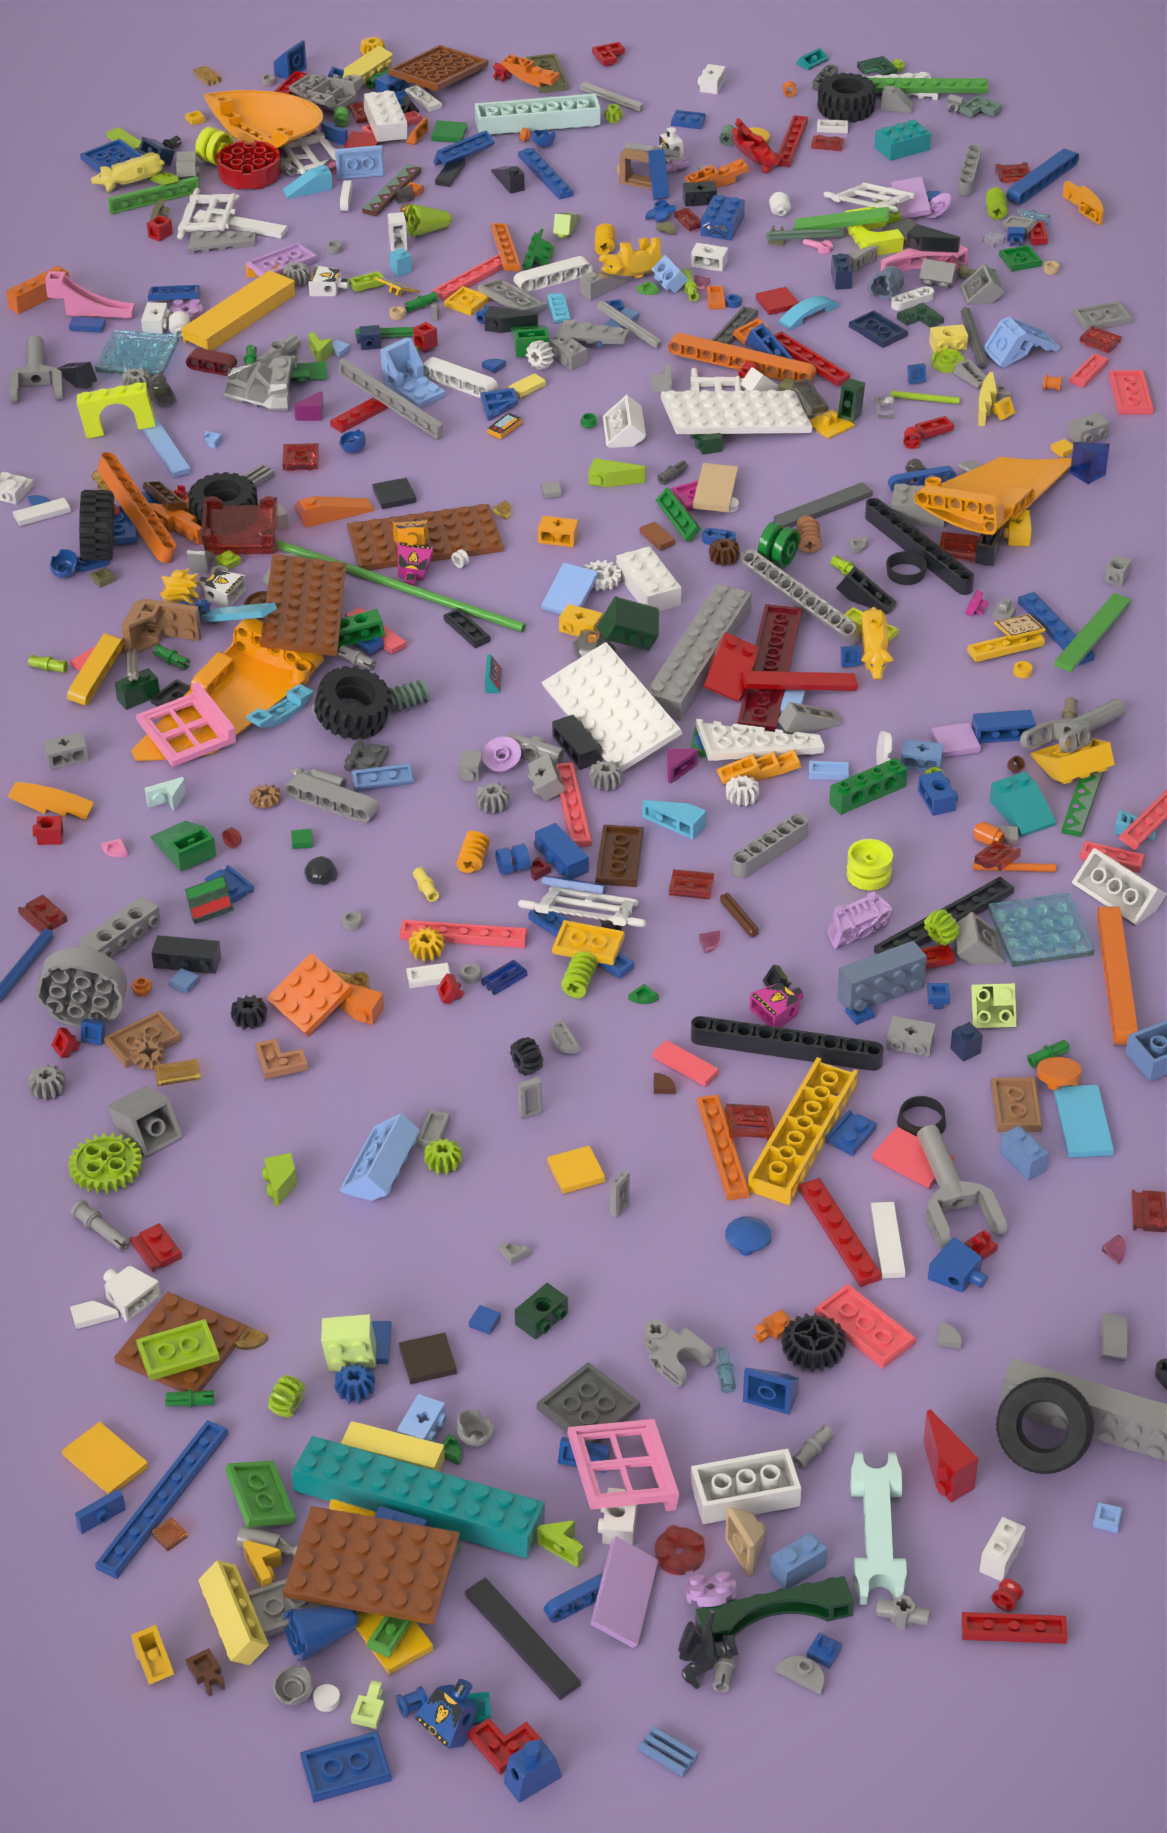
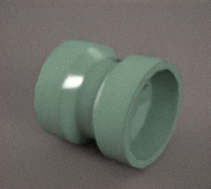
(726, 135)

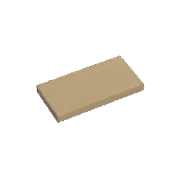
(715, 487)

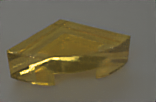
(503, 510)
(251, 1339)

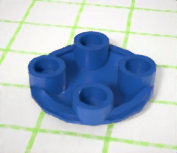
(748, 1234)

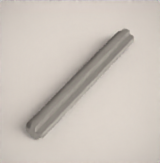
(611, 96)
(629, 324)
(132, 665)

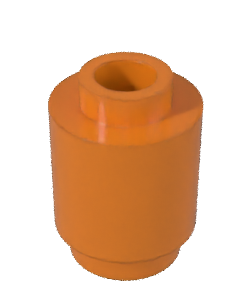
(988, 833)

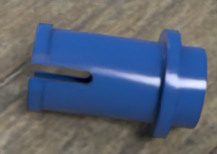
(480, 314)

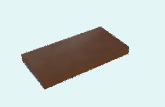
(619, 855)

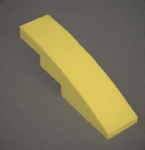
(986, 399)

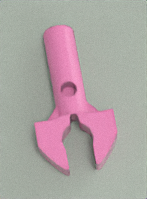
(823, 248)

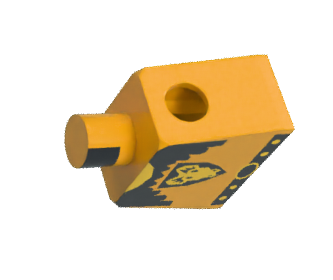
(411, 532)

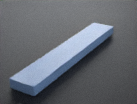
(167, 450)

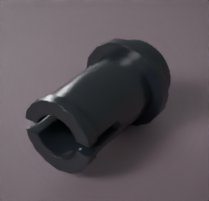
(171, 143)

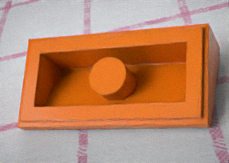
(418, 132)

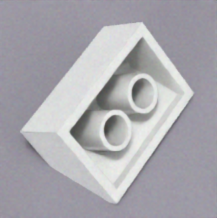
(624, 424)

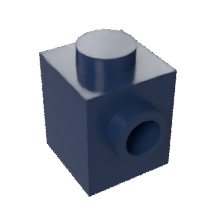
(369, 337)
(966, 1041)

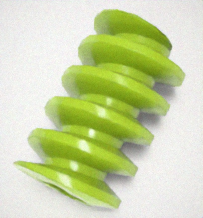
(996, 203)
(579, 974)

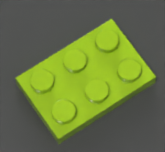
(177, 1350)

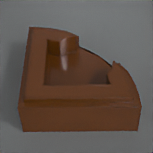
(663, 1084)

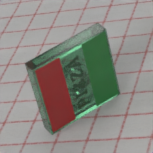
(209, 899)

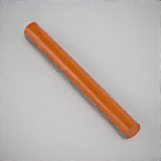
(1032, 867)

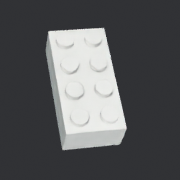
(385, 116)
(649, 579)
(747, 1483)

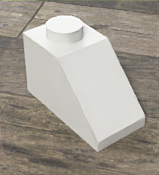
(756, 381)

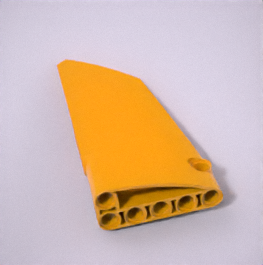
(990, 493)
(239, 684)

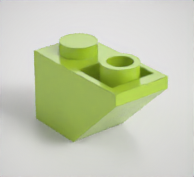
(280, 1175)

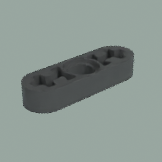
(826, 71)

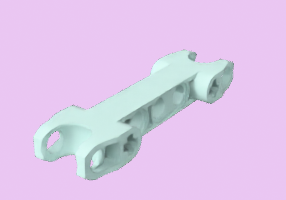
(879, 1566)

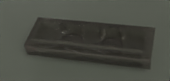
(810, 396)

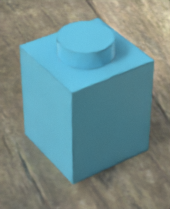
(400, 262)

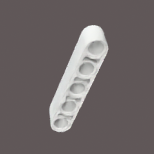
(552, 274)
(458, 377)

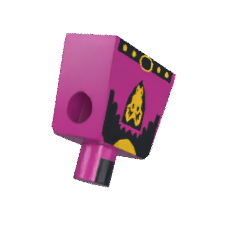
(413, 562)
(776, 1004)

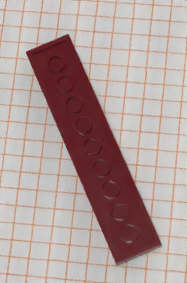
(777, 644)

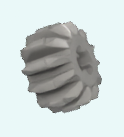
(298, 272)
(135, 376)
(606, 775)
(492, 797)
(46, 1082)

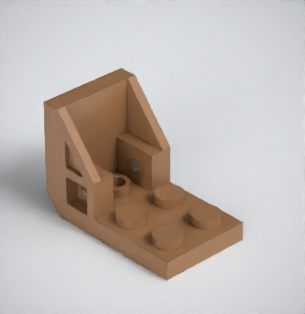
(153, 619)

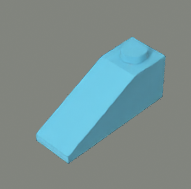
(311, 182)
(678, 817)

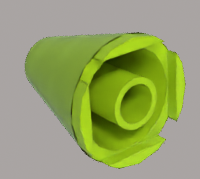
(426, 219)

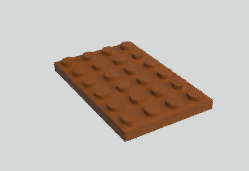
(438, 67)
(372, 1565)

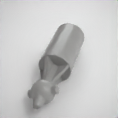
(322, 775)
(265, 1538)

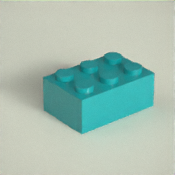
(902, 140)

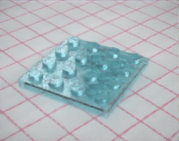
(134, 350)
(1041, 929)

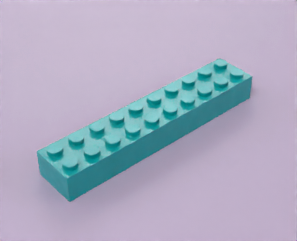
(446, 1501)

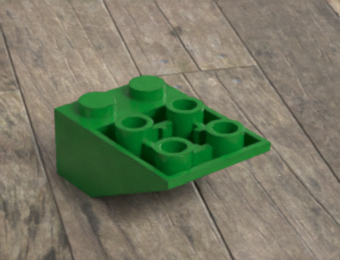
(525, 335)
(186, 844)

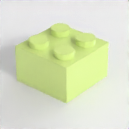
(348, 1341)

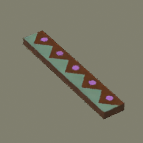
(386, 194)

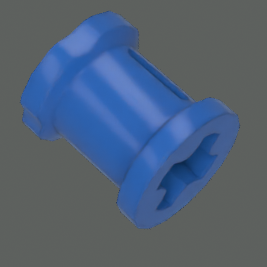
(411, 1702)

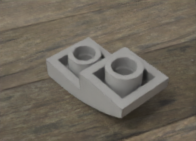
(1114, 1336)

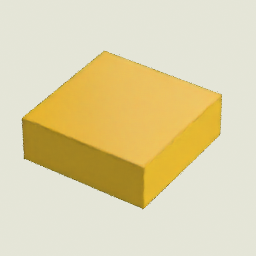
(195, 117)
(1062, 448)

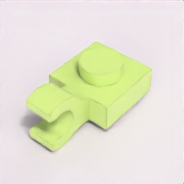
(370, 1707)

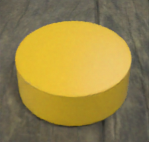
(1022, 669)

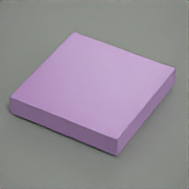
(957, 739)

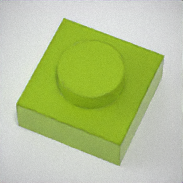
(228, 559)

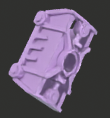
(858, 919)

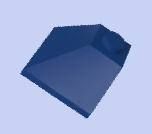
(291, 61)
(770, 1389)

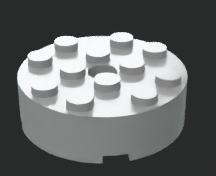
(80, 986)

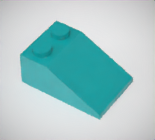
(1022, 803)

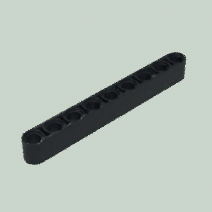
(913, 540)
(787, 1043)

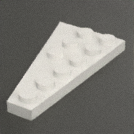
(743, 740)

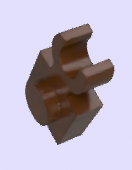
(205, 1669)

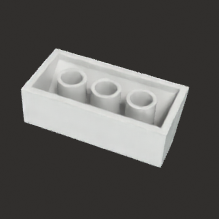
(1118, 887)

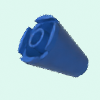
(317, 1628)

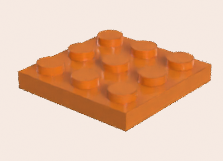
(309, 994)

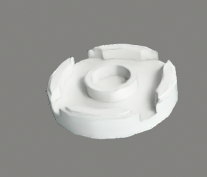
(884, 747)

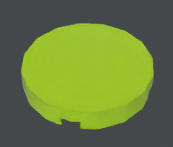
(946, 360)

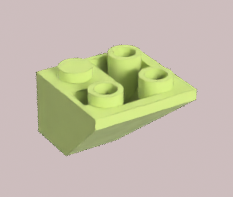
(993, 1005)

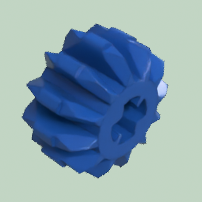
(354, 1383)

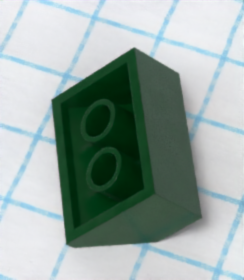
(630, 623)

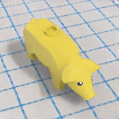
(129, 171)

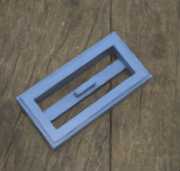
(671, 1748)

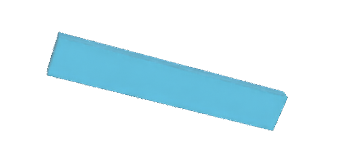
(239, 612)

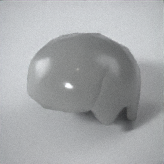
(474, 1428)
(293, 1685)

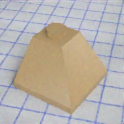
(745, 1537)

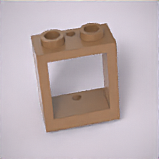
(625, 174)

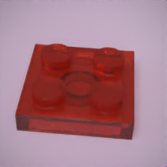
(300, 456)

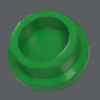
(588, 420)

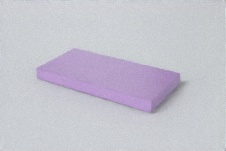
(919, 204)
(283, 256)
(624, 1592)

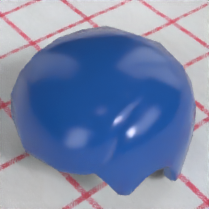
(543, 138)
(353, 441)
(64, 563)

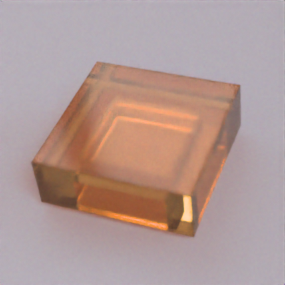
(169, 1534)

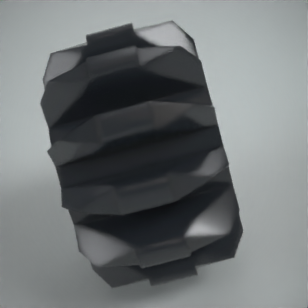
(249, 1012)
(526, 1056)

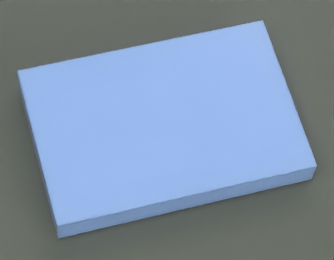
(359, 162)
(569, 587)

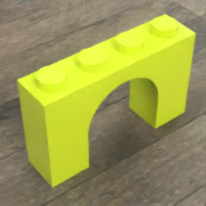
(886, 241)
(133, 396)

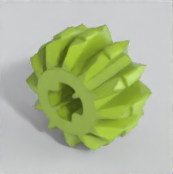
(941, 927)
(443, 1156)
(286, 1396)

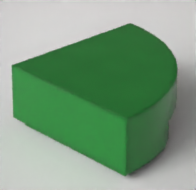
(643, 995)
(452, 1450)

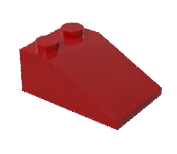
(728, 662)
(949, 1458)

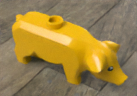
(633, 262)
(875, 642)

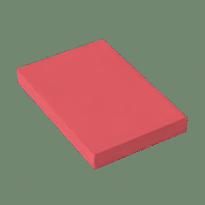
(905, 1155)

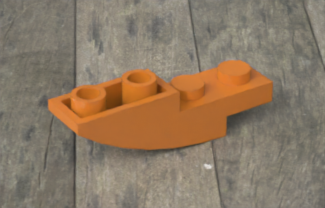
(526, 71)
(722, 176)
(179, 521)

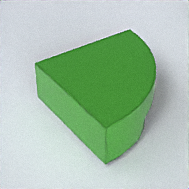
(648, 288)

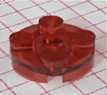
(684, 1538)

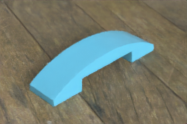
(794, 317)
(295, 700)

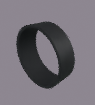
(906, 557)
(920, 1101)

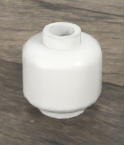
(779, 204)
(177, 321)

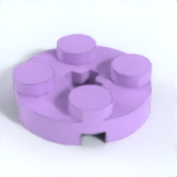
(190, 307)
(710, 1590)

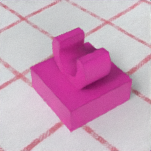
(976, 603)

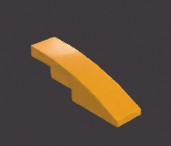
(760, 768)
(53, 799)

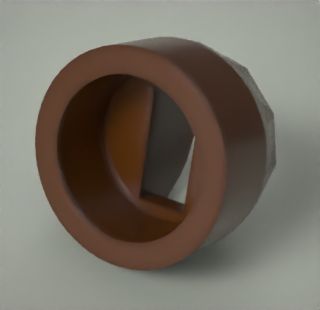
(1020, 764)

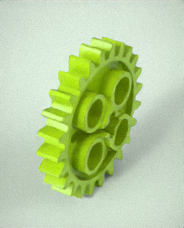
(105, 1163)

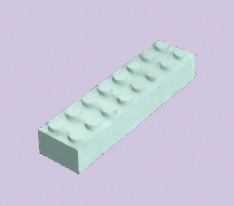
(537, 114)

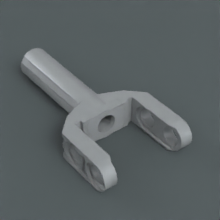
(35, 372)
(1074, 730)
(953, 1192)

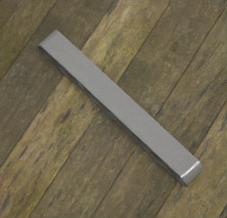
(801, 596)

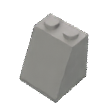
(146, 1119)

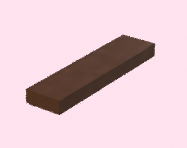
(164, 495)

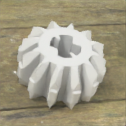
(540, 354)
(742, 790)

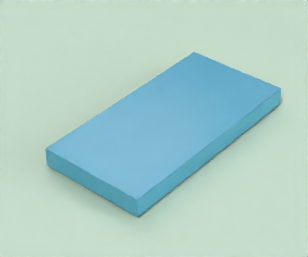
(1083, 1121)

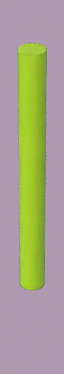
(925, 397)

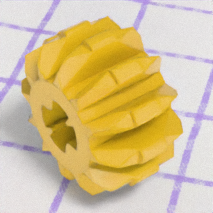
(370, 43)
(426, 944)

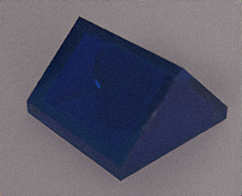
(1089, 461)

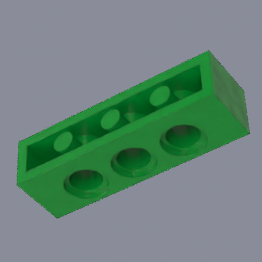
(360, 627)
(868, 786)

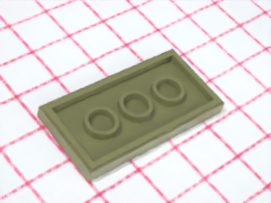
(550, 62)

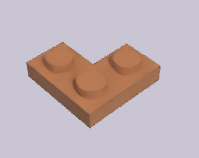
(277, 1063)

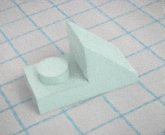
(169, 791)

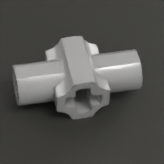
(903, 1612)

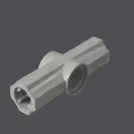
(281, 347)
(537, 747)

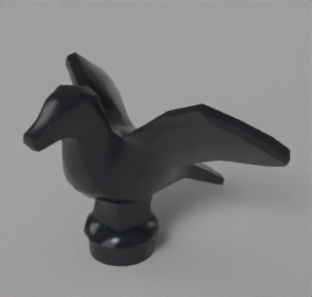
(703, 1650)

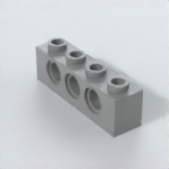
(123, 928)

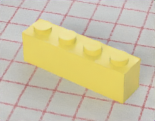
(370, 64)
(395, 1445)
(233, 1613)

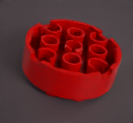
(249, 164)

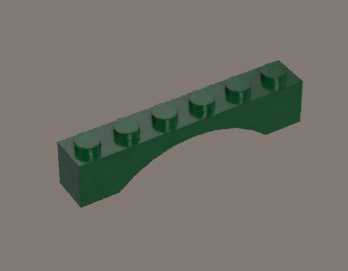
(822, 1599)

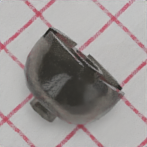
(160, 390)

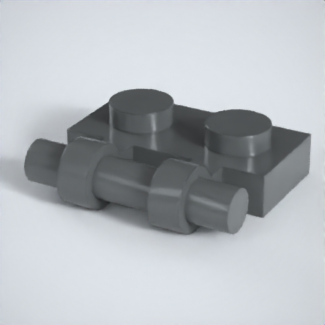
(371, 757)

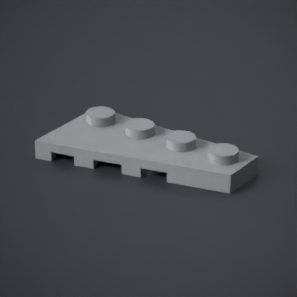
(221, 240)
(592, 333)

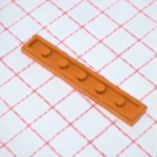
(505, 247)
(722, 1147)

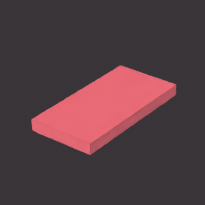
(1130, 392)
(866, 1326)

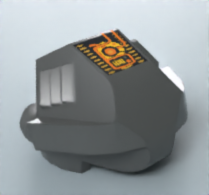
(588, 641)

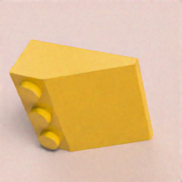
(1066, 766)

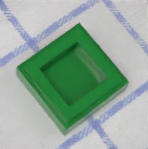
(301, 838)

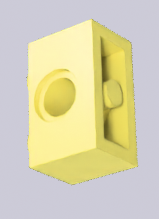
(948, 337)

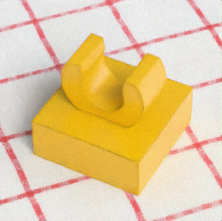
(1003, 408)

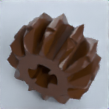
(724, 552)

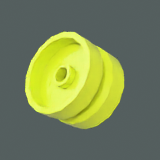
(210, 143)
(869, 864)

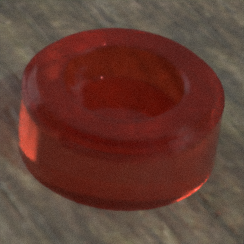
(232, 837)

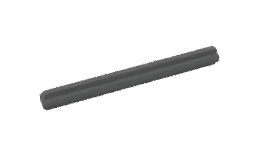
(974, 337)

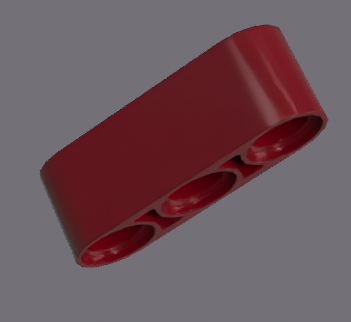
(211, 361)

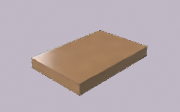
(152, 1025)
(1016, 1104)

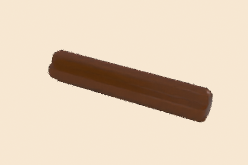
(739, 914)

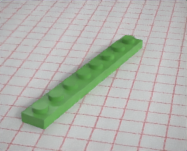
(933, 85)

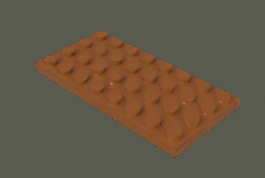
(448, 531)
(307, 605)

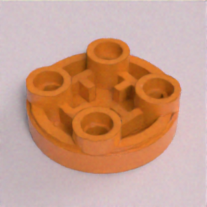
(1059, 1072)

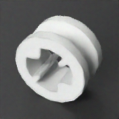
(460, 558)

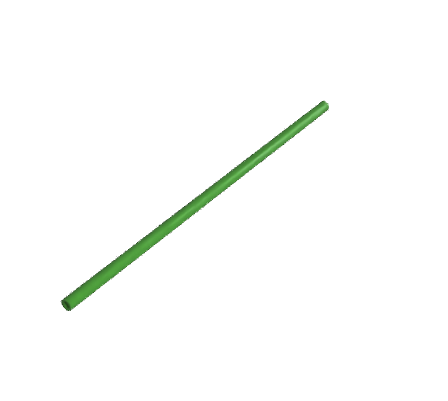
(407, 588)

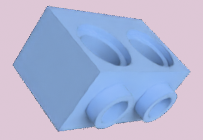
(668, 272)

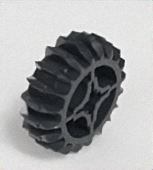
(799, 1337)

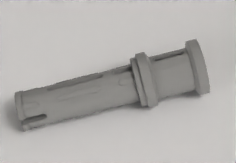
(93, 1220)

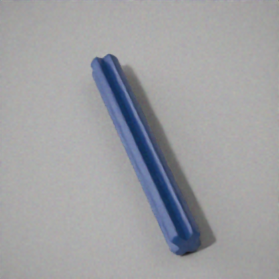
(25, 962)

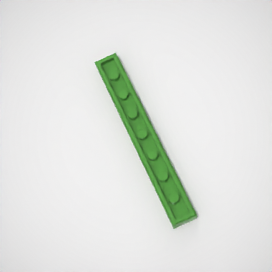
(1092, 632)

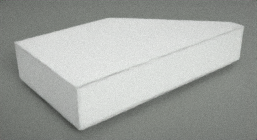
(92, 1313)

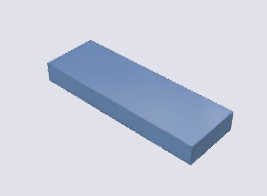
(382, 777)

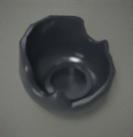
(320, 870)

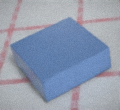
(184, 980)

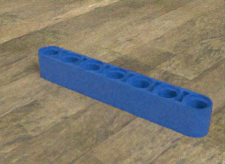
(1042, 176)

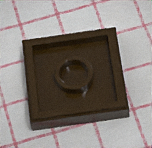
(427, 1358)

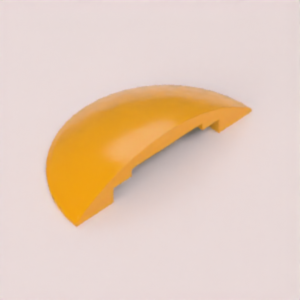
(264, 115)

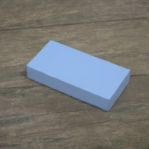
(828, 770)

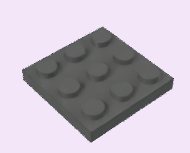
(587, 1399)

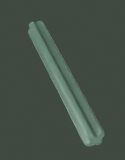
(804, 234)

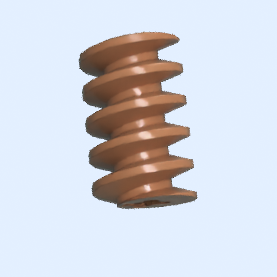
(809, 534)

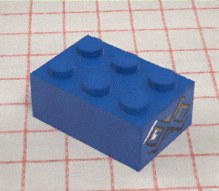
(722, 217)

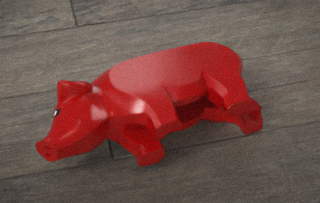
(755, 147)

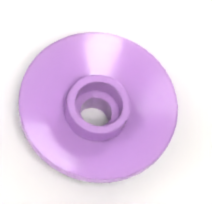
(939, 205)
(501, 747)

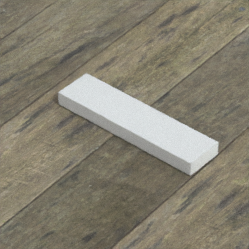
(887, 1240)

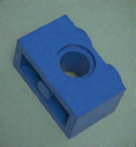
(937, 793)

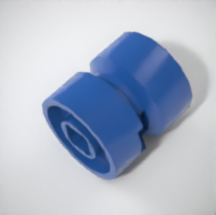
(519, 856)

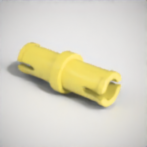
(425, 884)

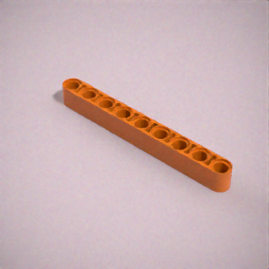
(735, 357)
(136, 507)
(1116, 974)

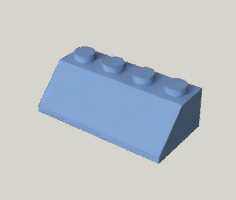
(381, 1158)

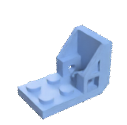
(1014, 339)
(405, 374)

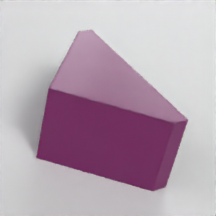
(310, 408)
(680, 762)

